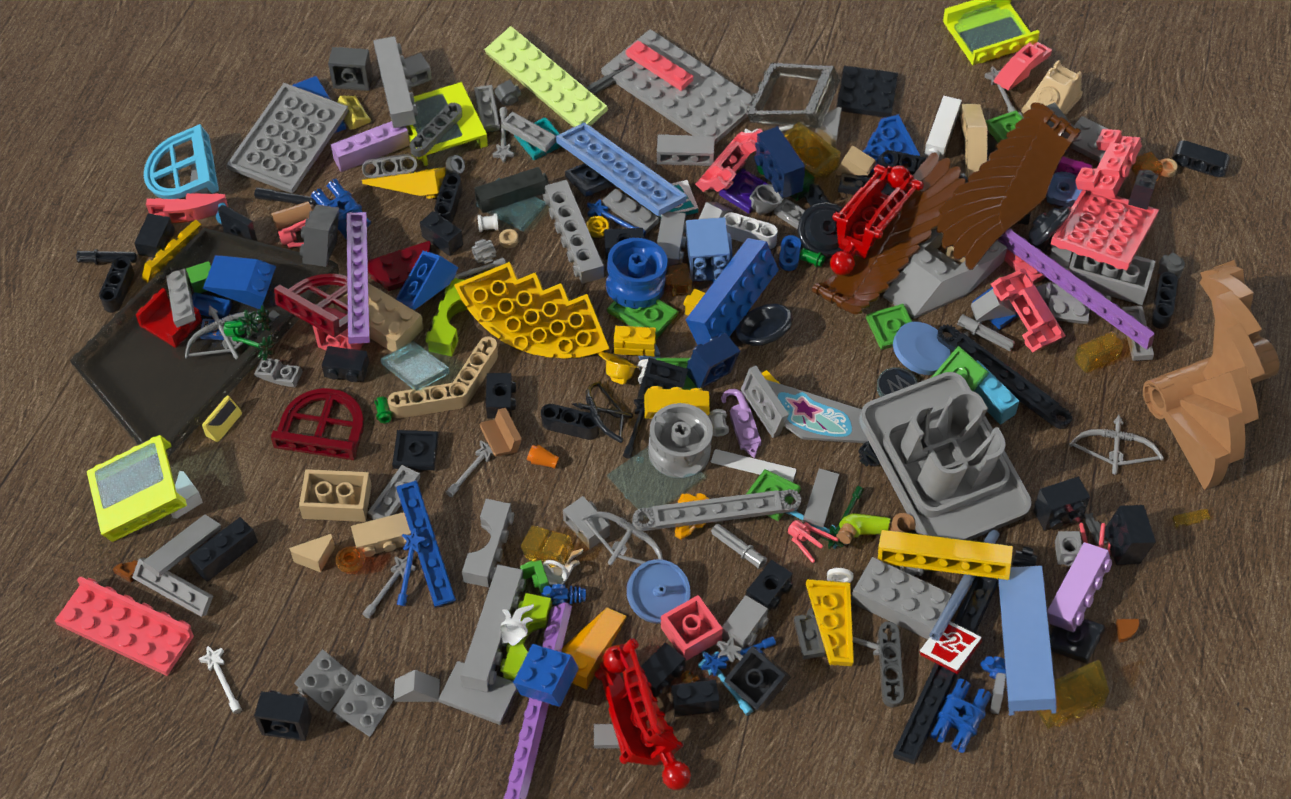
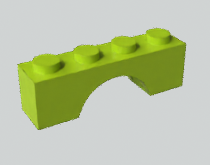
(443, 336)
(517, 653)

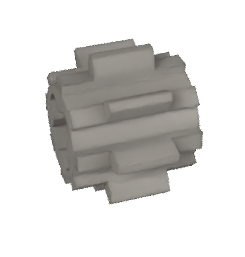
(483, 251)

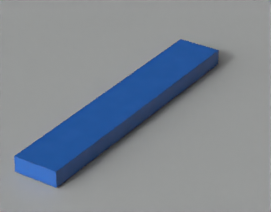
(429, 555)

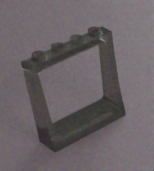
(819, 102)

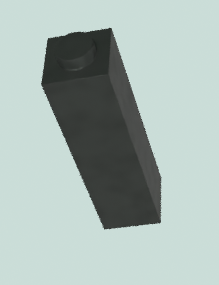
(510, 189)

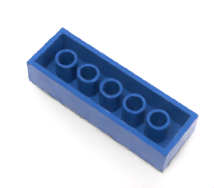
(733, 292)

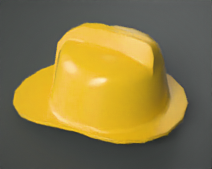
(618, 368)

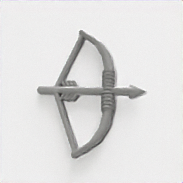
(227, 342)
(1116, 455)
(620, 547)

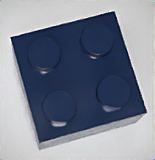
(712, 360)

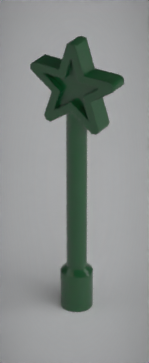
(856, 495)

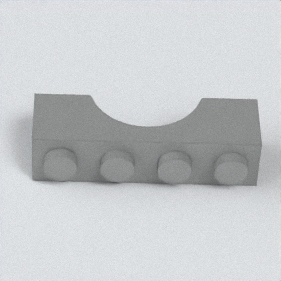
(480, 565)

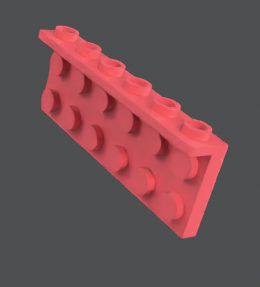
(125, 626)

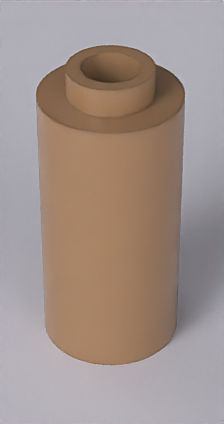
(292, 215)

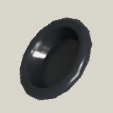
(1047, 224)
(819, 230)
(764, 324)

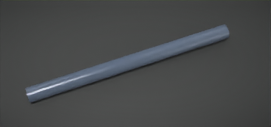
(957, 596)

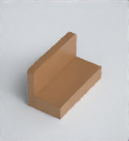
(501, 434)

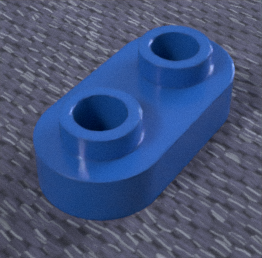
(789, 254)

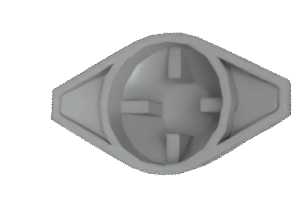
(765, 199)

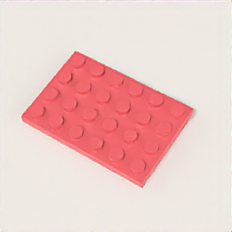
(1105, 229)

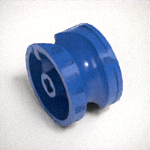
(636, 272)

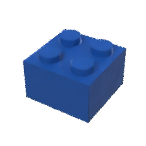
(546, 675)

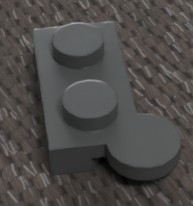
(809, 635)

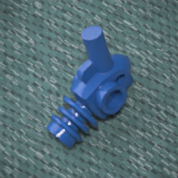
(560, 594)
(993, 666)

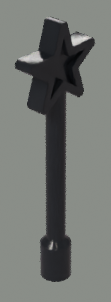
(641, 411)

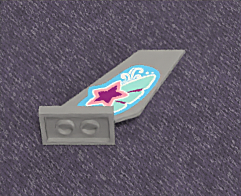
(801, 412)

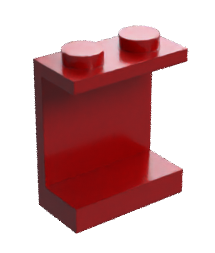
(158, 319)

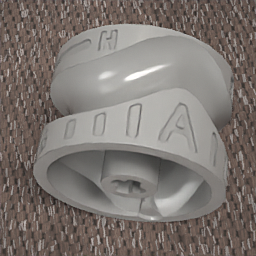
(680, 440)

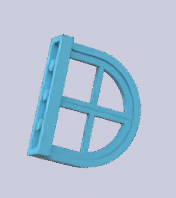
(202, 157)

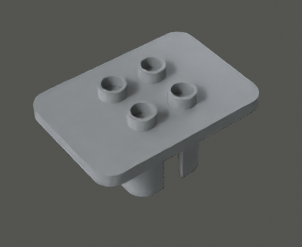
(945, 458)

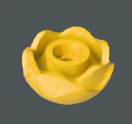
(597, 225)

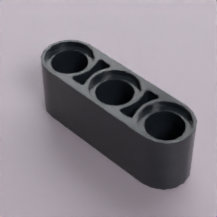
(1201, 158)
(896, 159)
(449, 196)
(116, 284)
(1164, 300)
(560, 424)

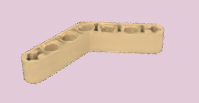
(976, 136)
(467, 382)

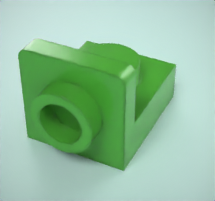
(536, 571)

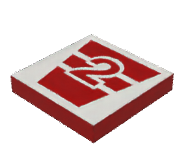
(953, 648)

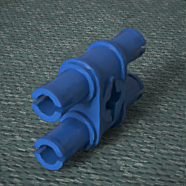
(342, 201)
(950, 717)

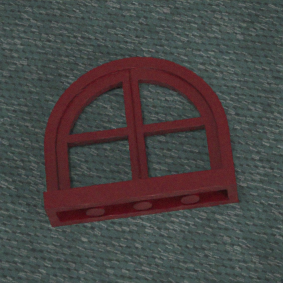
(315, 314)
(316, 444)

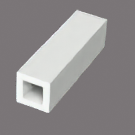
(943, 127)

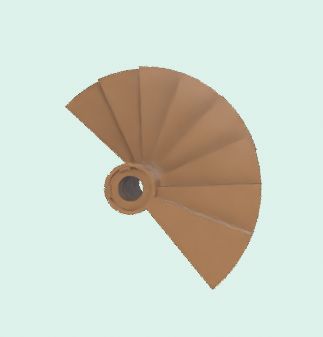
(1215, 396)

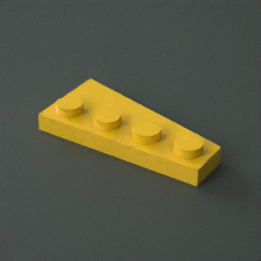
(171, 250)
(833, 615)

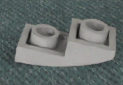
(275, 372)

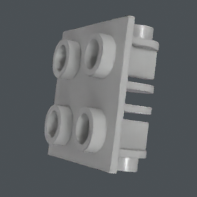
(324, 680)
(362, 705)

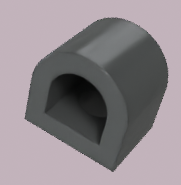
(507, 93)
(1172, 264)

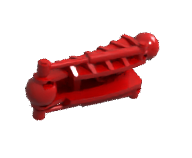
(860, 218)
(636, 716)

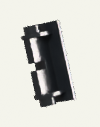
(815, 195)

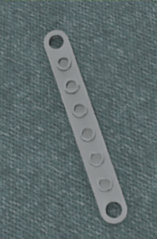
(716, 509)

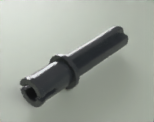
(100, 256)

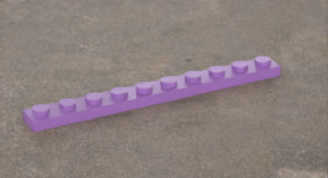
(357, 278)
(1078, 289)
(536, 712)

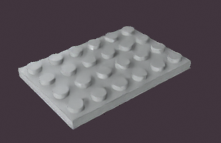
(288, 138)

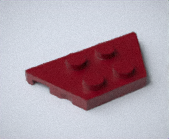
(394, 268)

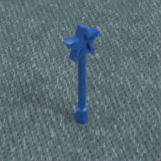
(597, 209)
(413, 543)
(715, 663)

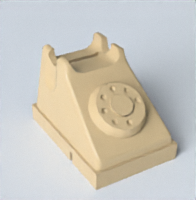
(1057, 87)

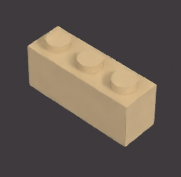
(381, 534)

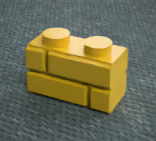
(634, 340)

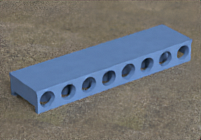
(1026, 641)

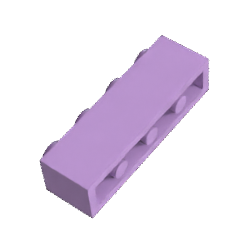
(369, 145)
(1079, 587)

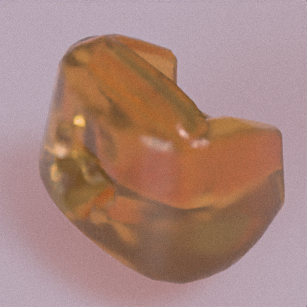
(688, 677)

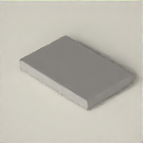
(486, 705)

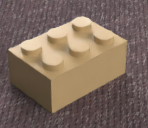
(335, 495)

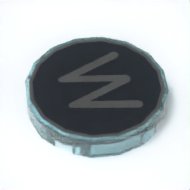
(894, 380)

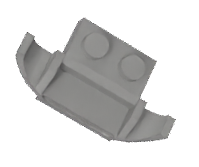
(1063, 305)

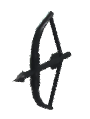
(594, 410)

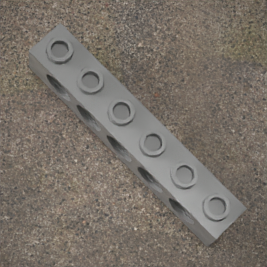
(573, 232)

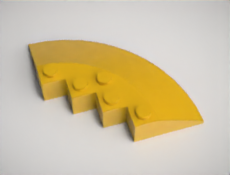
(533, 317)

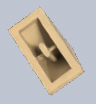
(856, 163)
(314, 553)

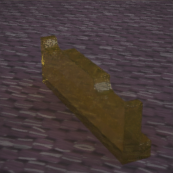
(1191, 517)

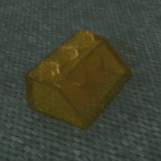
(815, 153)
(1077, 694)

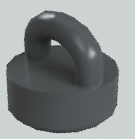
(455, 164)

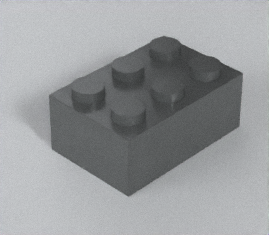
(319, 235)

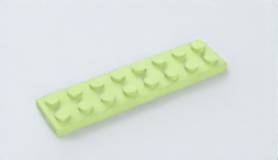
(545, 79)

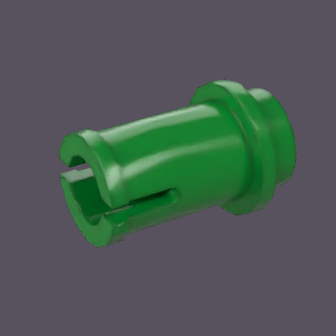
(812, 257)
(383, 415)

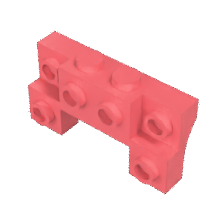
(733, 158)
(1114, 165)
(1031, 308)

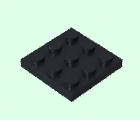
(867, 91)

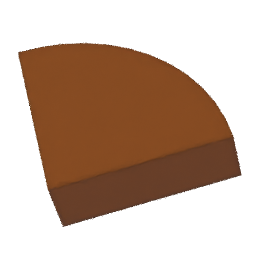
(126, 570)
(1126, 628)

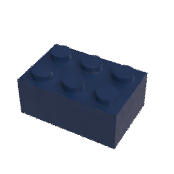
(779, 162)

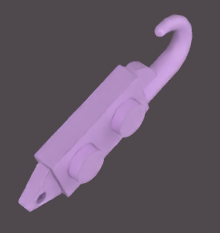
(743, 423)

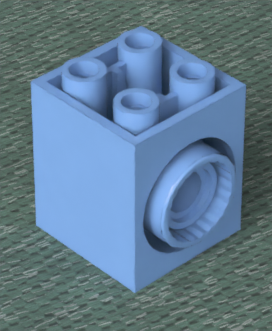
(707, 248)

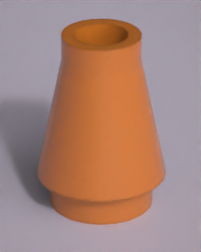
(542, 457)

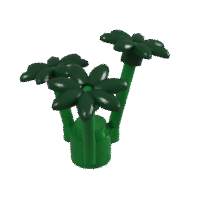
(237, 328)

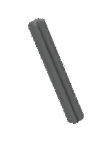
(606, 80)

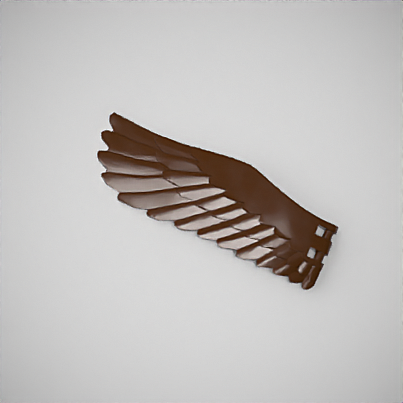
(1006, 185)
(899, 240)

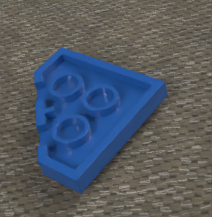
(890, 136)

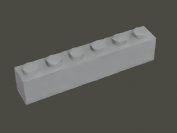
(395, 82)
(487, 640)

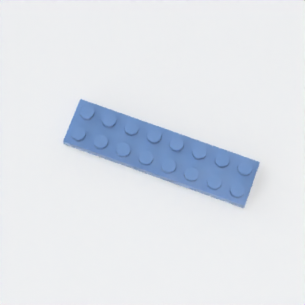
(621, 169)

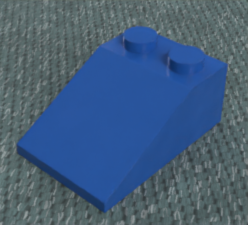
(240, 279)
(426, 279)

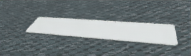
(751, 465)

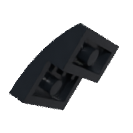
(661, 374)

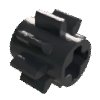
(868, 455)
(1025, 557)

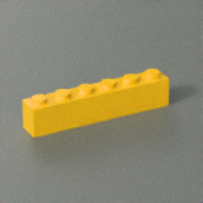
(945, 554)

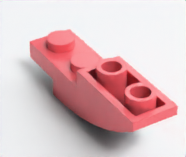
(1021, 64)
(194, 207)

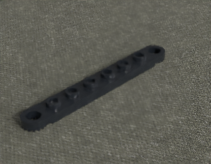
(1019, 386)

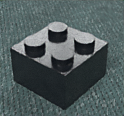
(1061, 504)
(1129, 534)
(757, 678)
(283, 715)

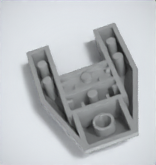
(936, 279)

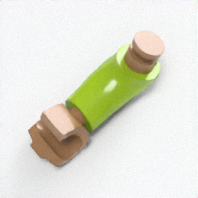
(863, 524)

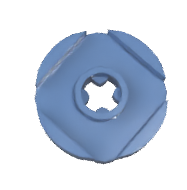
(1060, 197)

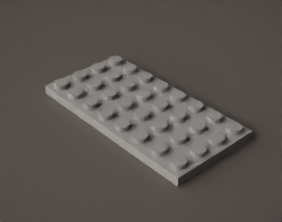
(702, 108)

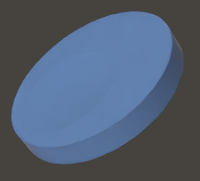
(919, 348)
(657, 589)

